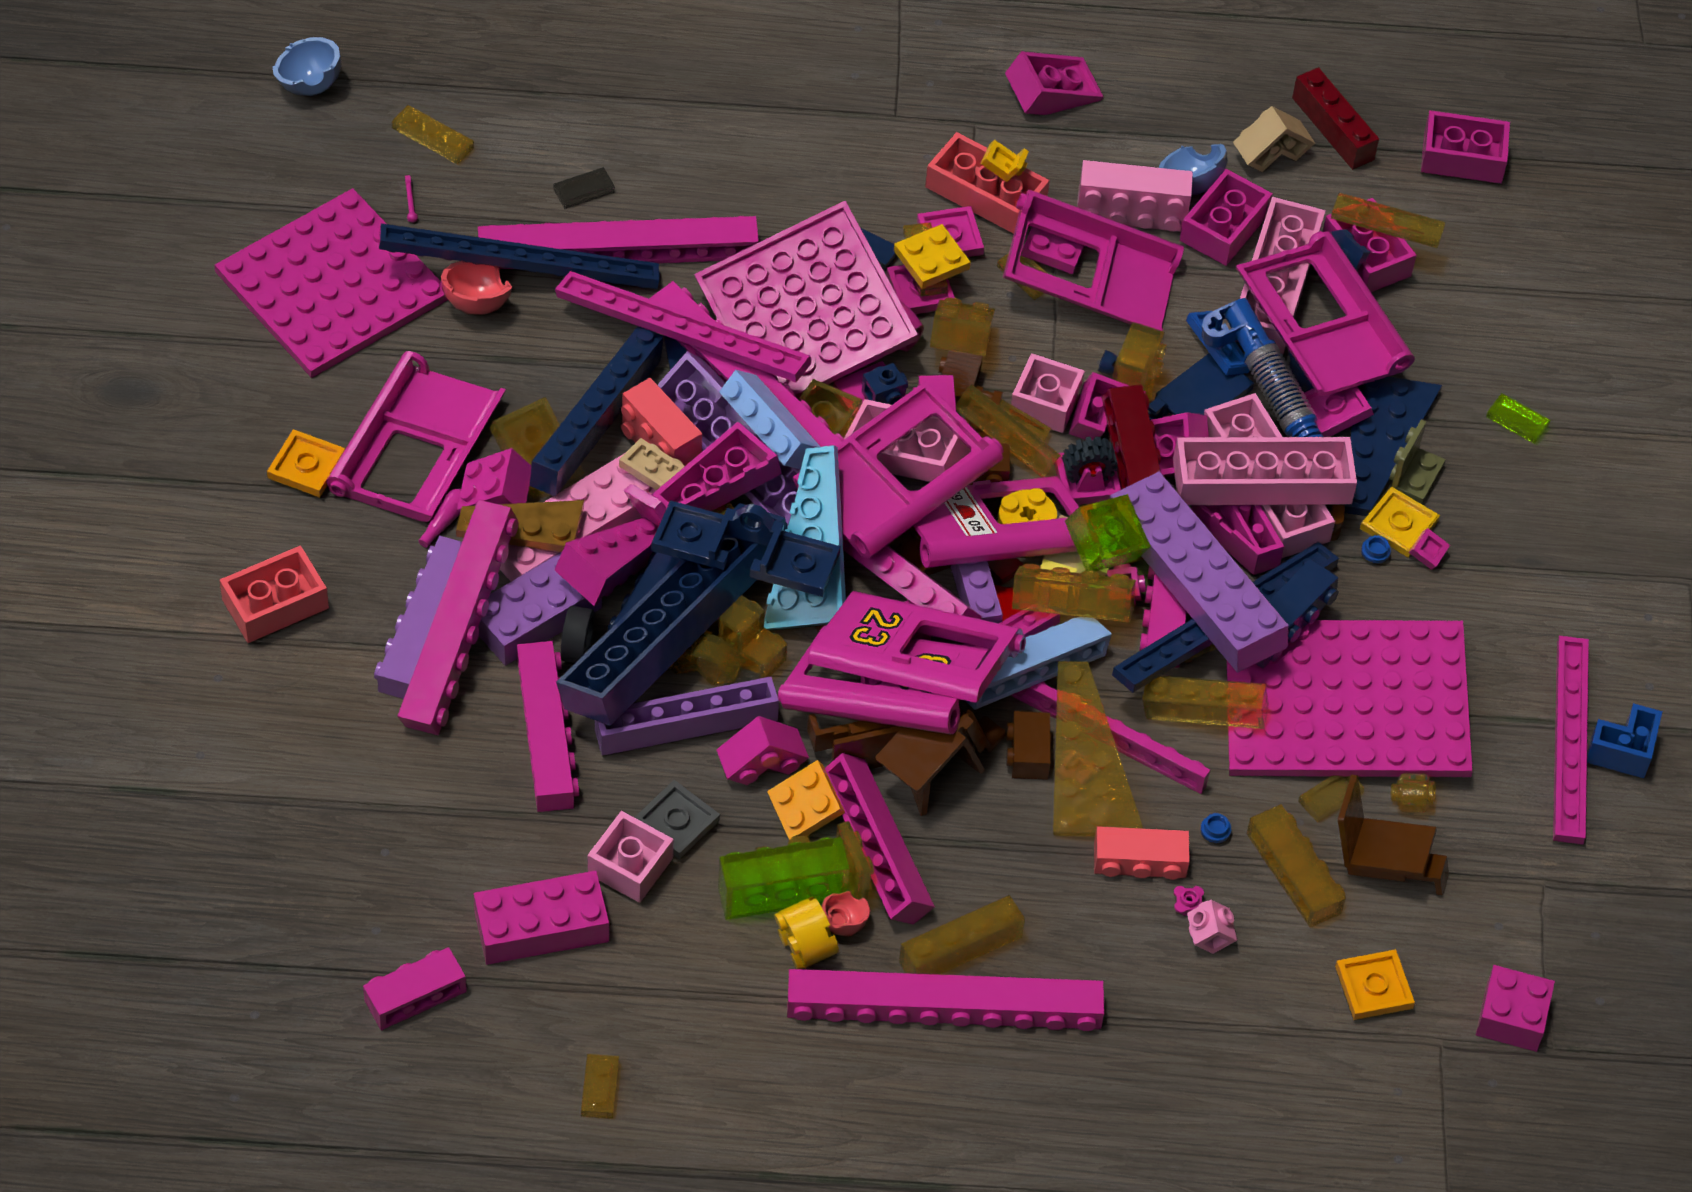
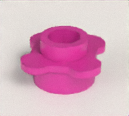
(1182, 905)

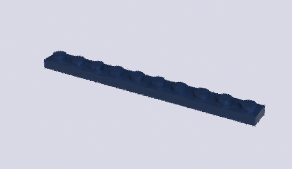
(518, 256)
(1190, 638)

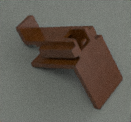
(860, 740)
(920, 754)
(1387, 847)

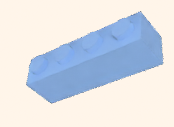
(768, 417)

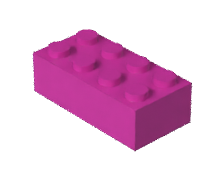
(541, 917)

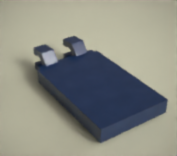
(1199, 389)

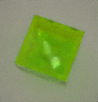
(1107, 533)

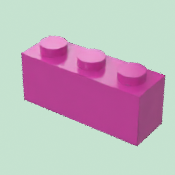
(414, 988)

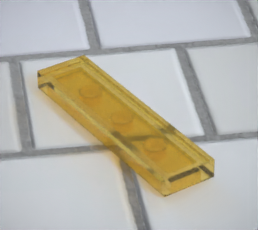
(1388, 220)
(1007, 430)

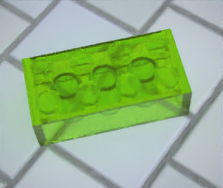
(781, 876)

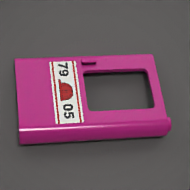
(968, 533)

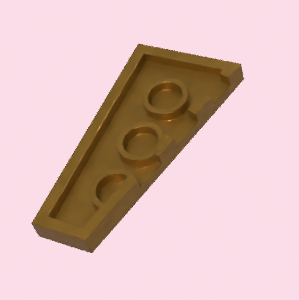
(539, 523)

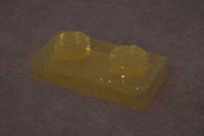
(600, 1086)

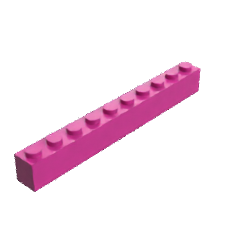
(640, 239)
(724, 367)
(945, 999)

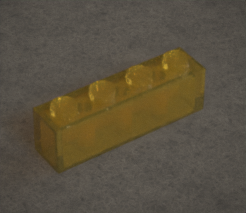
(1074, 593)
(1206, 702)
(1296, 865)
(963, 939)

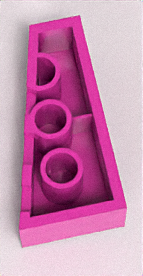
(722, 471)
(606, 558)

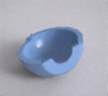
(308, 66)
(1205, 167)

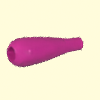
(442, 518)

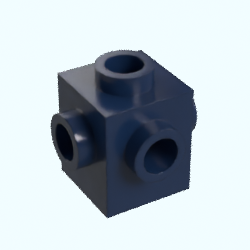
(884, 384)

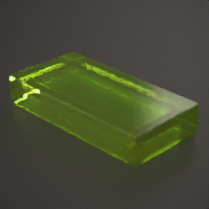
(1518, 418)

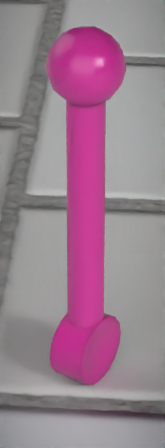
(412, 216)

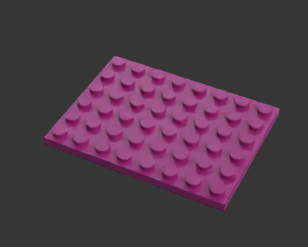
(1361, 703)

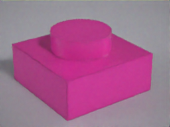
(1429, 548)

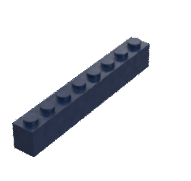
(595, 411)

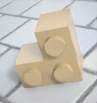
(1270, 137)

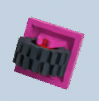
(1089, 470)

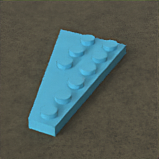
(815, 516)

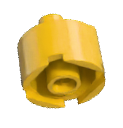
(1026, 507)
(806, 932)

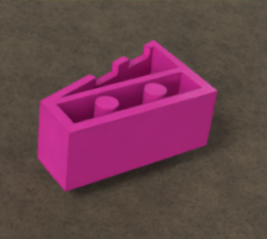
(1244, 534)

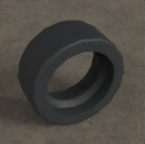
(577, 633)

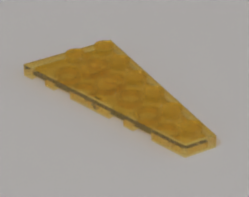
(1088, 768)

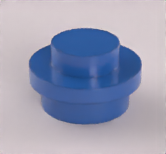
(1376, 549)
(1216, 828)

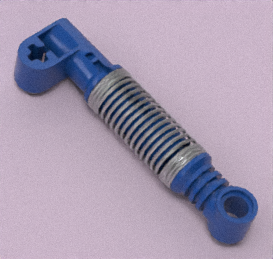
(1263, 358)

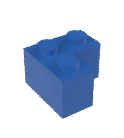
(1627, 746)

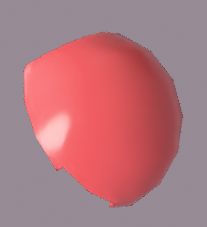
(474, 287)

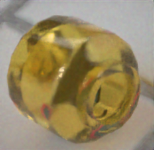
(1413, 792)

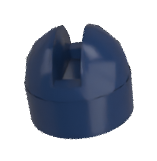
(1106, 363)

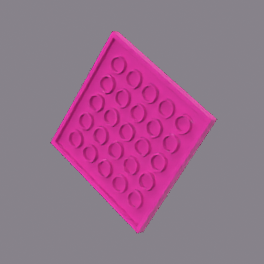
(329, 285)
(812, 293)

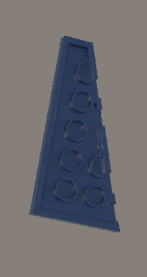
(1375, 440)

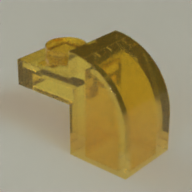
(712, 658)

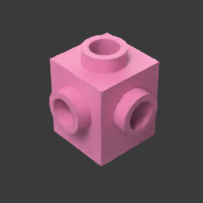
(1212, 926)

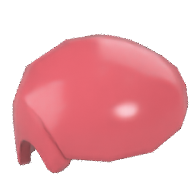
(845, 913)

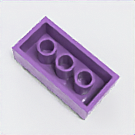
(529, 610)

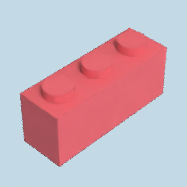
(1141, 852)

